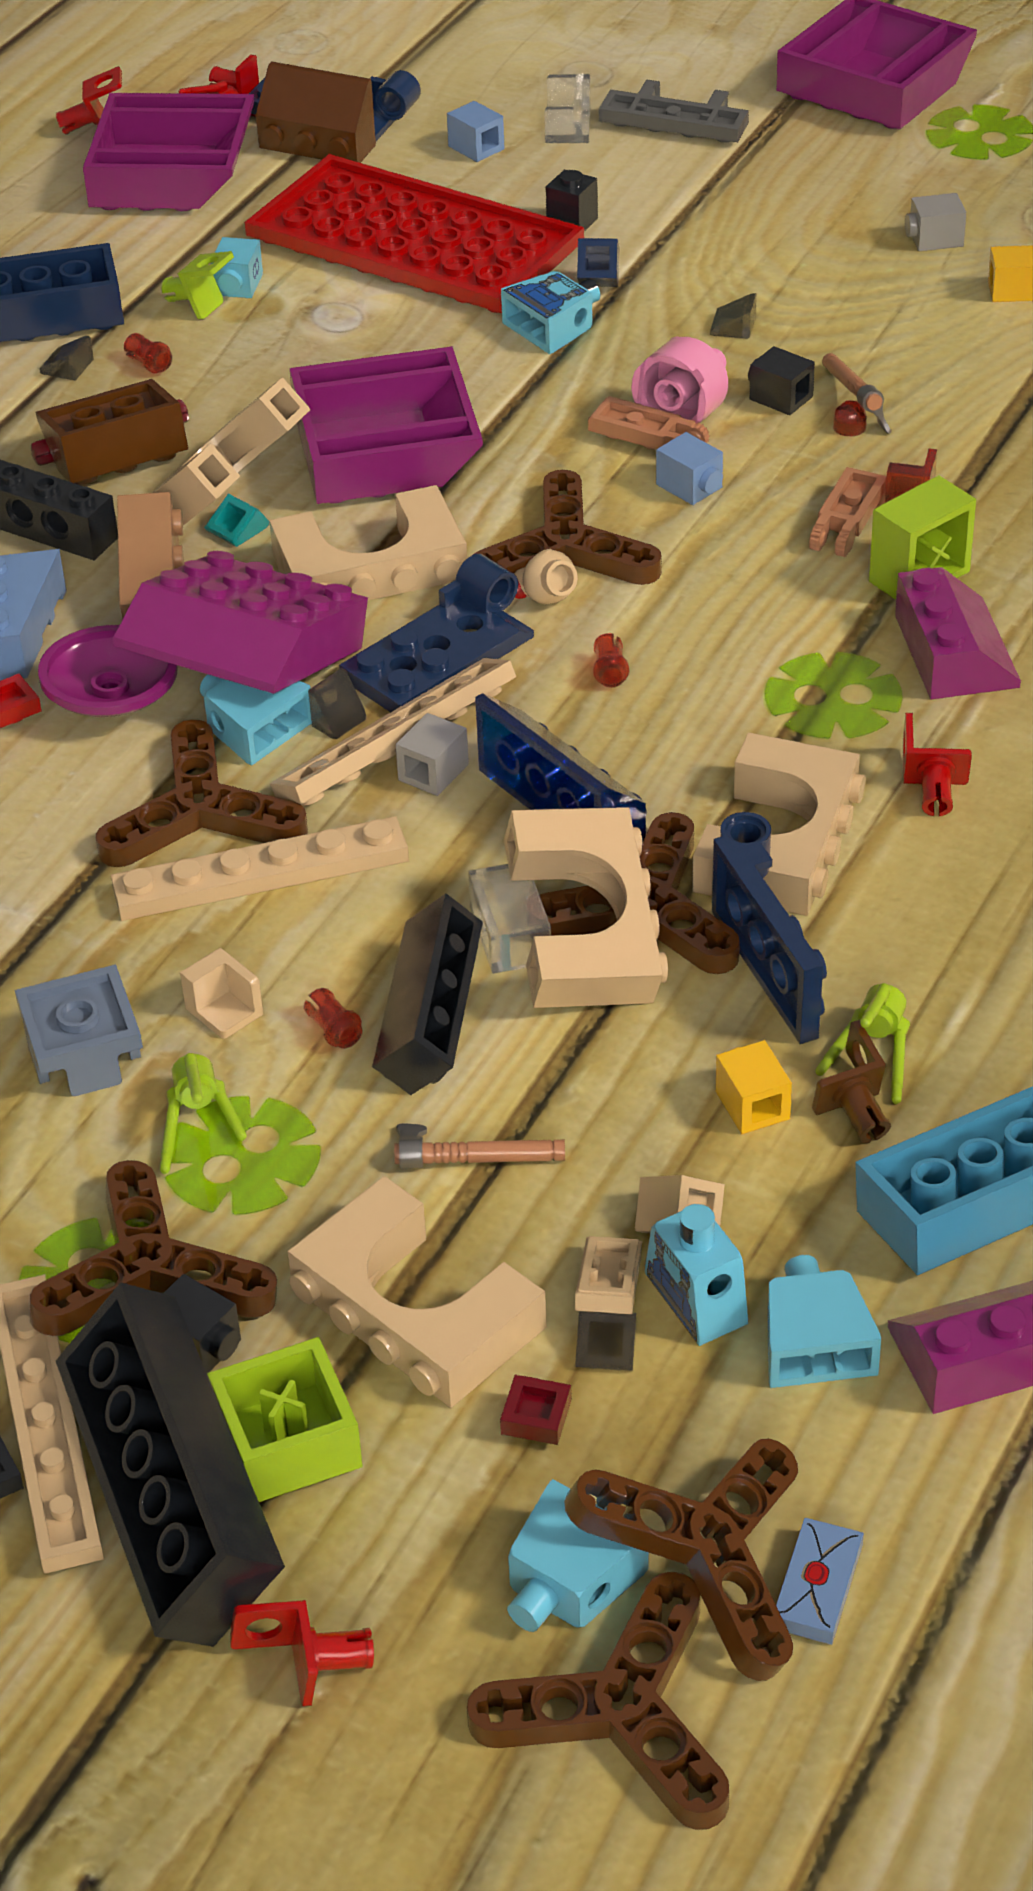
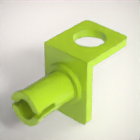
(198, 283)

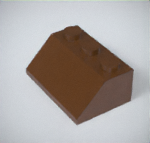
(315, 113)
(113, 431)

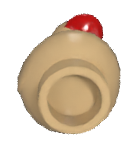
(547, 578)

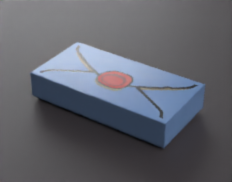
(819, 1579)

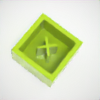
(922, 530)
(288, 1418)

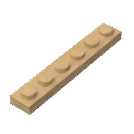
(378, 740)
(259, 868)
(46, 1436)

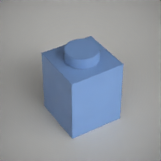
(475, 131)
(689, 468)

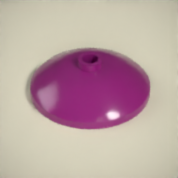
(101, 680)

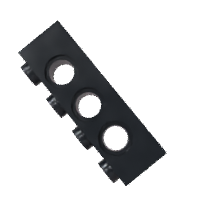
(56, 511)

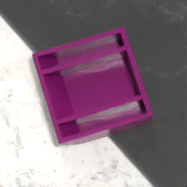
(874, 61)
(164, 149)
(385, 423)
(243, 621)

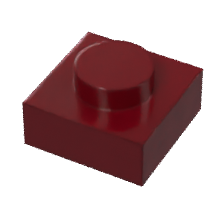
(536, 1409)

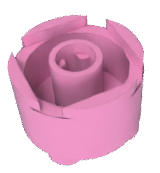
(682, 379)

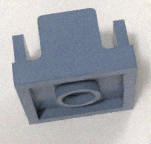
(80, 1027)

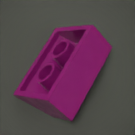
(951, 635)
(970, 1347)

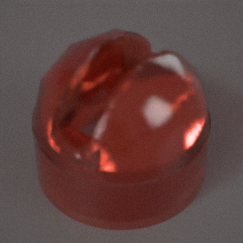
(850, 419)

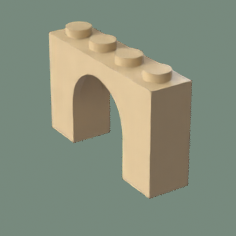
(235, 445)
(422, 559)
(809, 782)
(604, 853)
(440, 1347)

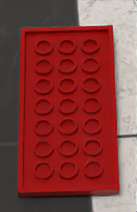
(413, 231)

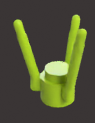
(880, 1016)
(195, 1088)

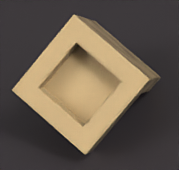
(221, 993)
(668, 1195)

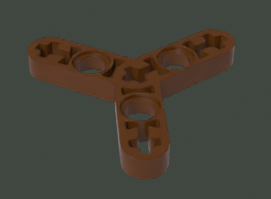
(627, 561)
(132, 839)
(668, 902)
(145, 1260)
(685, 1544)
(632, 1725)

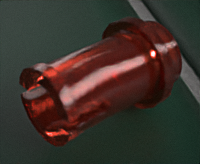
(154, 355)
(610, 666)
(340, 1026)

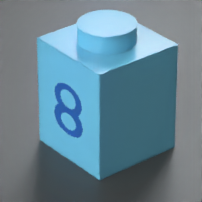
(244, 271)

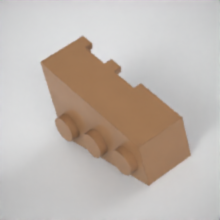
(146, 541)

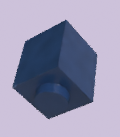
(598, 261)

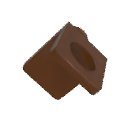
(856, 1087)

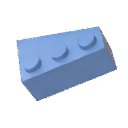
(28, 597)

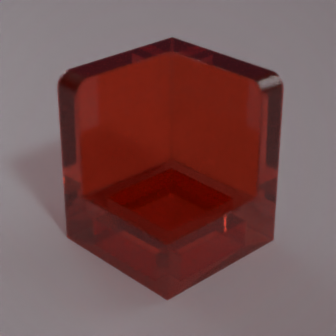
(906, 477)

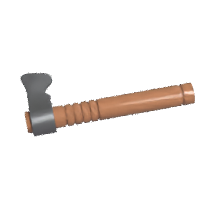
(867, 395)
(413, 1152)

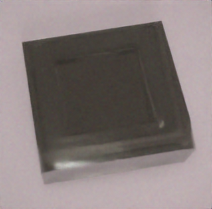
(735, 318)
(69, 359)
(335, 705)
(606, 1341)

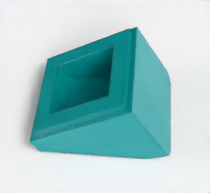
(236, 521)

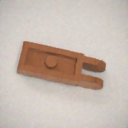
(641, 424)
(848, 509)

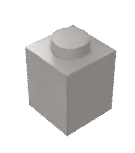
(936, 222)
(432, 754)

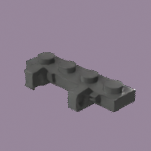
(684, 117)

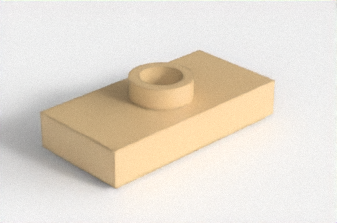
(608, 1275)

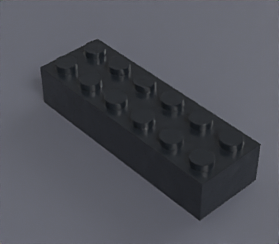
(168, 1466)

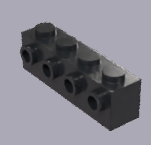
(428, 995)

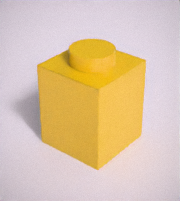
(1011, 273)
(753, 1087)

